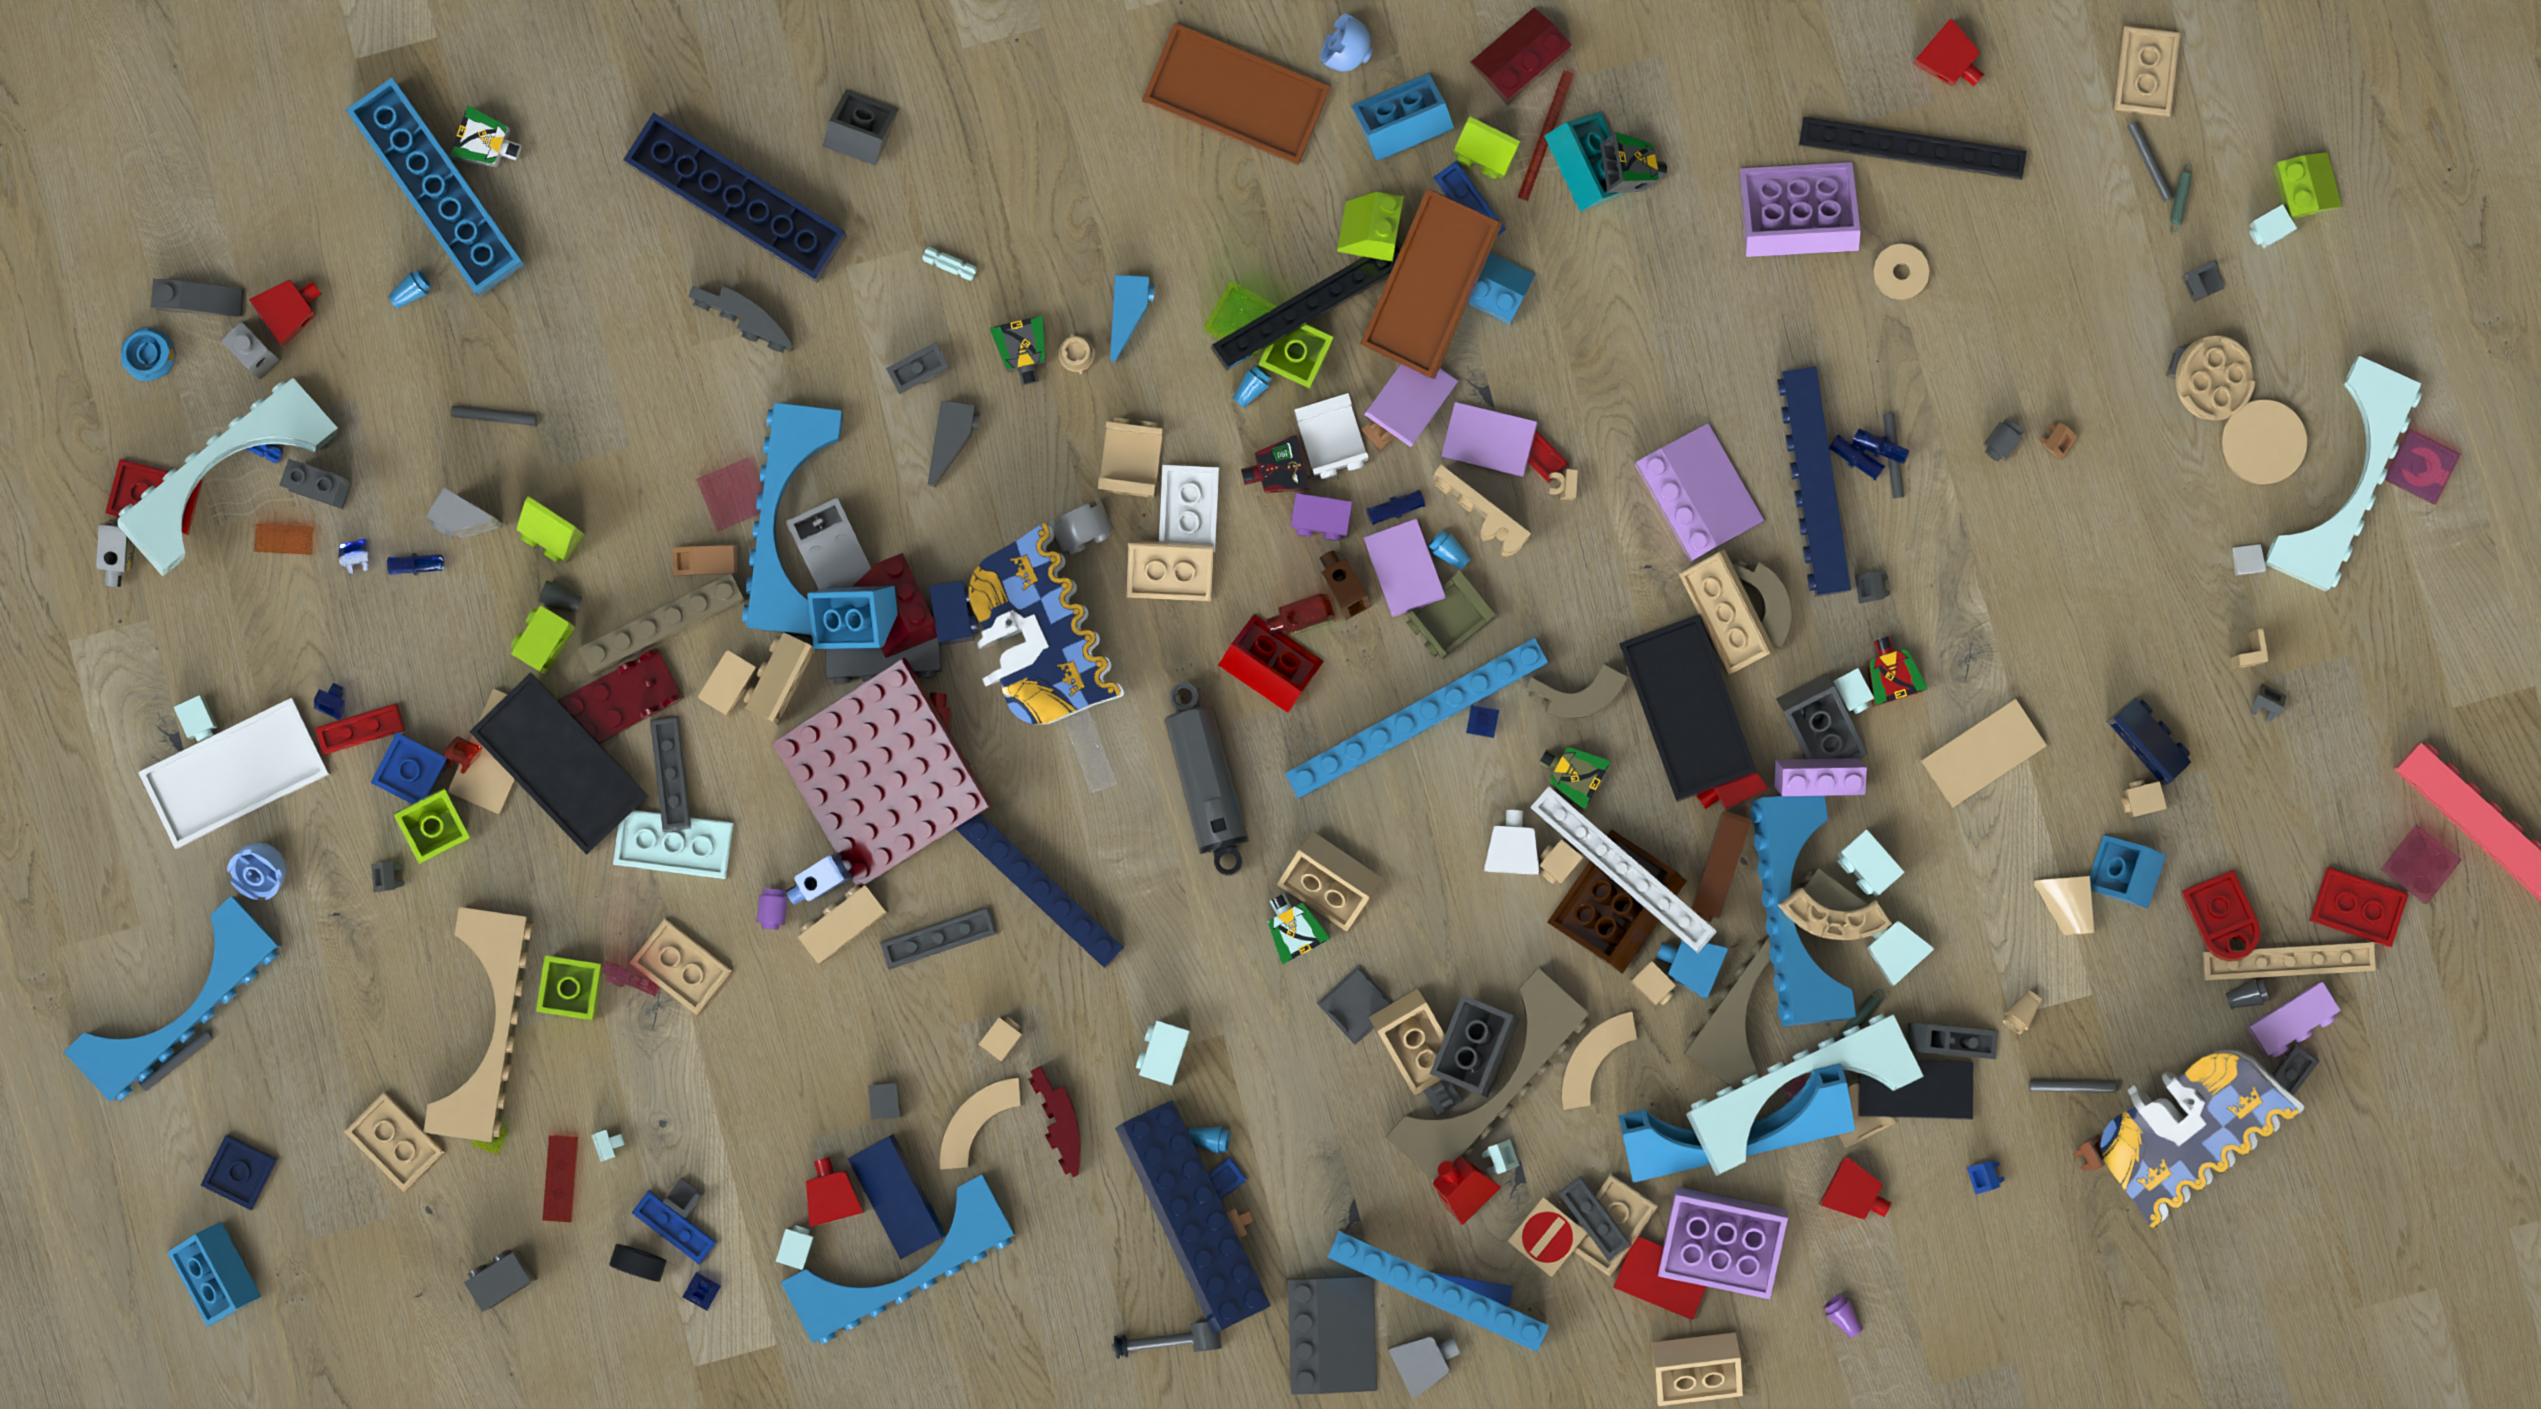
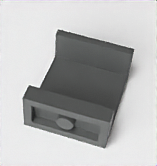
(315, 484)

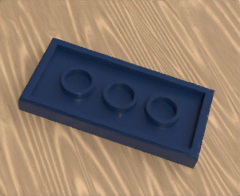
(897, 1196)

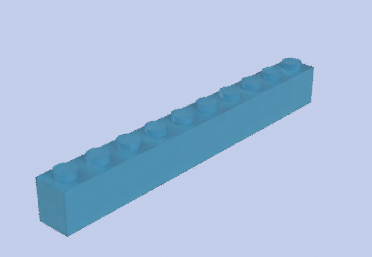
(1416, 718)

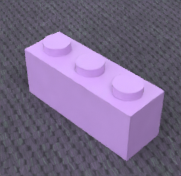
(1820, 777)
(2294, 1020)

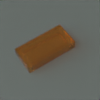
(283, 539)

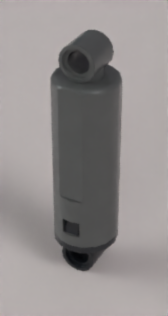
(1206, 779)

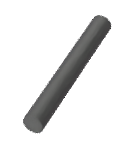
(2150, 161)
(493, 415)
(1894, 467)
(176, 1060)
(2072, 1086)

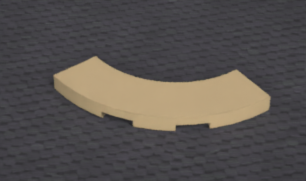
(1834, 924)
(1589, 1055)
(972, 1116)

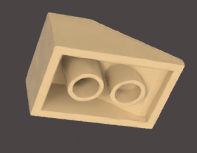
(1411, 1038)

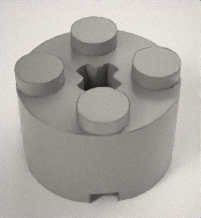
(1081, 526)

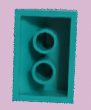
(1580, 158)

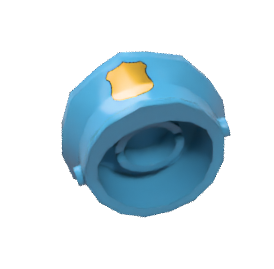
(147, 354)

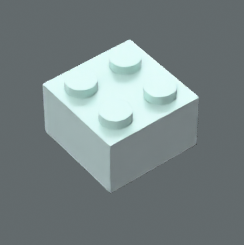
(1869, 864)
(1163, 1052)

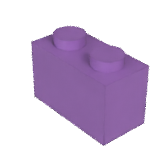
(1321, 516)

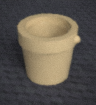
(1076, 354)

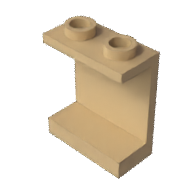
(1130, 458)

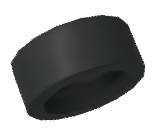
(637, 1262)

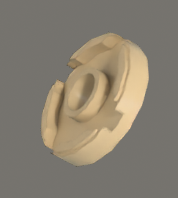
(1903, 255)

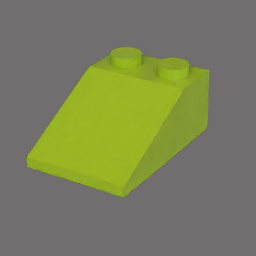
(548, 530)

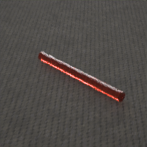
(1542, 144)

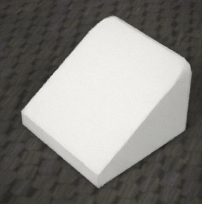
(2248, 560)

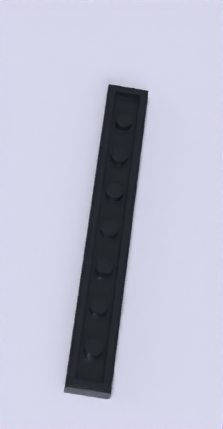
(1912, 148)
(1302, 309)

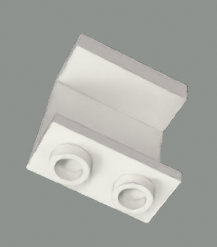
(1331, 436)

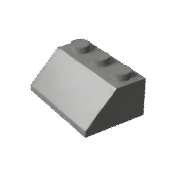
(458, 517)

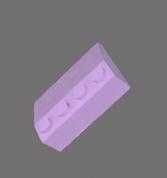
(1799, 209)
(1699, 492)
(1723, 1242)

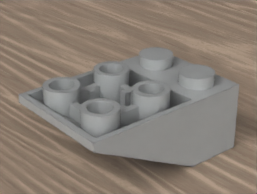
(829, 545)

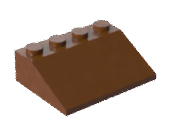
(1605, 916)

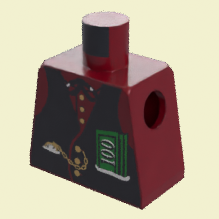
(1279, 468)

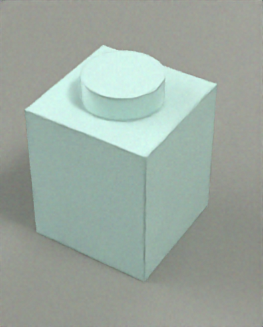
(2272, 227)
(1853, 691)
(196, 718)
(795, 1247)

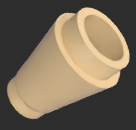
(2022, 1012)

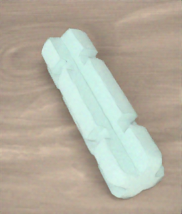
(949, 263)

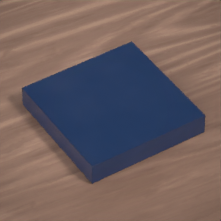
(239, 1172)

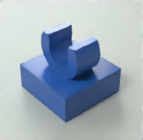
(1984, 1176)

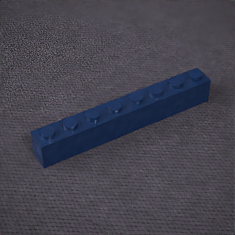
(1815, 482)
(1040, 889)

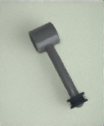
(1200, 1337)

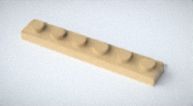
(2293, 961)

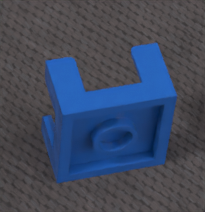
(409, 769)

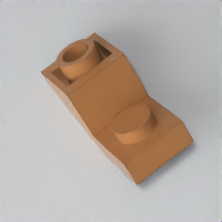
(705, 560)

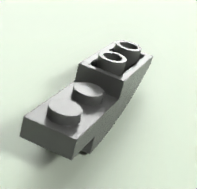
(753, 320)

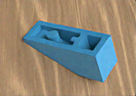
(1129, 307)

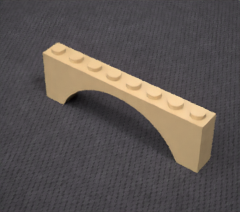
(475, 1106)

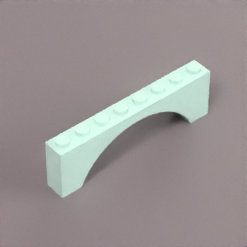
(2384, 404)
(282, 418)
(1873, 1051)

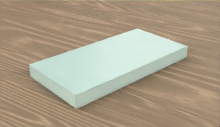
(691, 851)

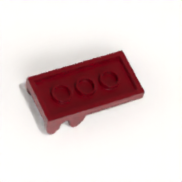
(624, 696)

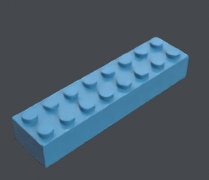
(435, 187)

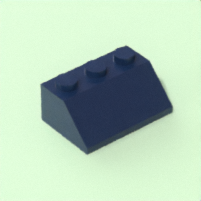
(2150, 741)

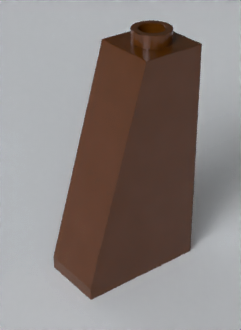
(1720, 865)

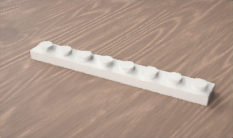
(1623, 869)

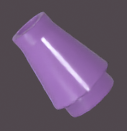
(1843, 1315)

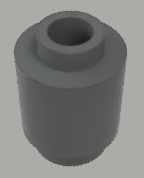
(2003, 440)

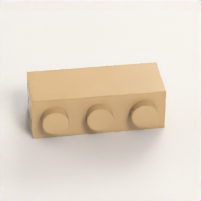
(841, 923)

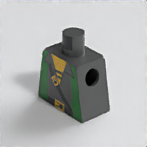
(1630, 164)
(1022, 347)

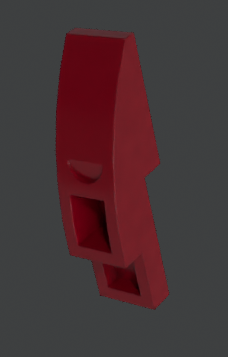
(1065, 1131)

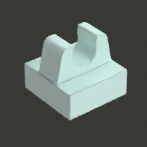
(605, 1145)
(1502, 1157)

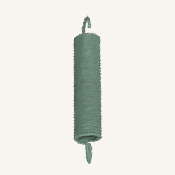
(2180, 198)
(1863, 1013)

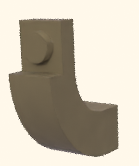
(1774, 598)
(1581, 704)

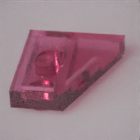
(622, 976)

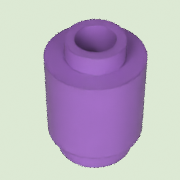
(772, 908)

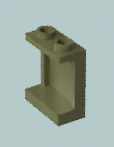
(1451, 620)

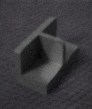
(917, 368)

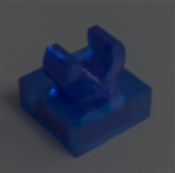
(354, 553)
(330, 702)
(1482, 721)
(701, 1291)

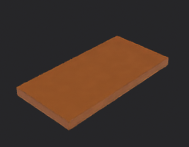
(1236, 94)
(1431, 283)

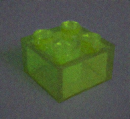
(1235, 310)

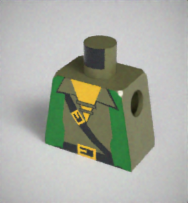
(1575, 774)

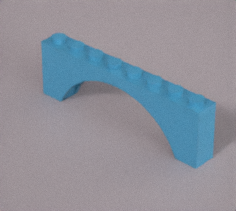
(793, 439)
(239, 951)
(1803, 989)
(1813, 1114)
(1437, 1291)
(830, 1306)

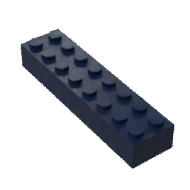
(735, 197)
(1192, 1216)

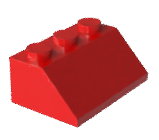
(1270, 663)

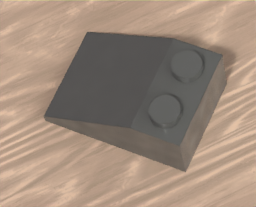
(1821, 721)

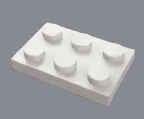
(1189, 504)

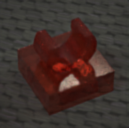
(462, 752)

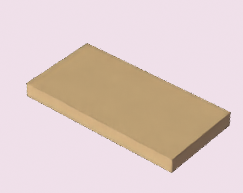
(1726, 612)
(1983, 753)
(486, 780)

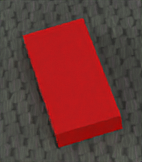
(1545, 458)

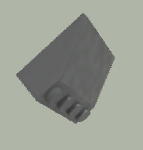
(1332, 1335)

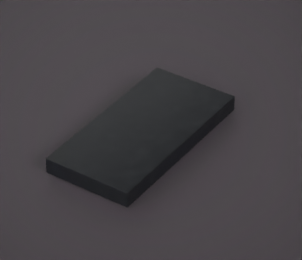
(1940, 1094)

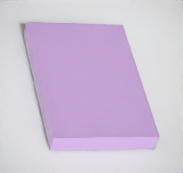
(1410, 402)
(1489, 439)
(1404, 568)

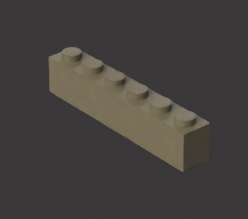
(661, 624)

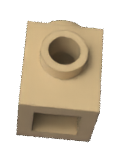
(2143, 798)
(1558, 862)

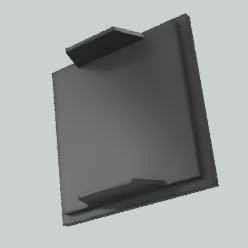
(1353, 1002)

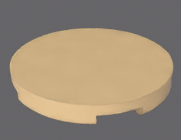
(2215, 378)
(2264, 442)

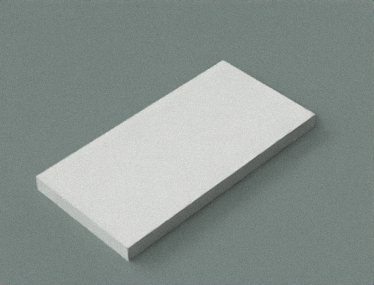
(234, 773)

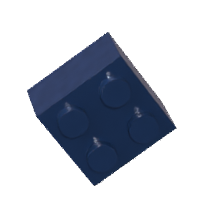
(952, 613)

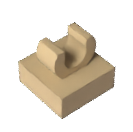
(1567, 484)

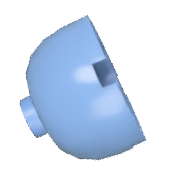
(1347, 46)
(257, 870)

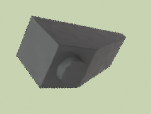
(196, 298)
(953, 432)
(1952, 1040)

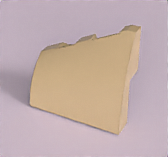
(2069, 903)

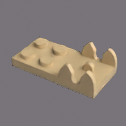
(1495, 522)

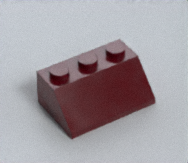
(1521, 55)
(914, 621)

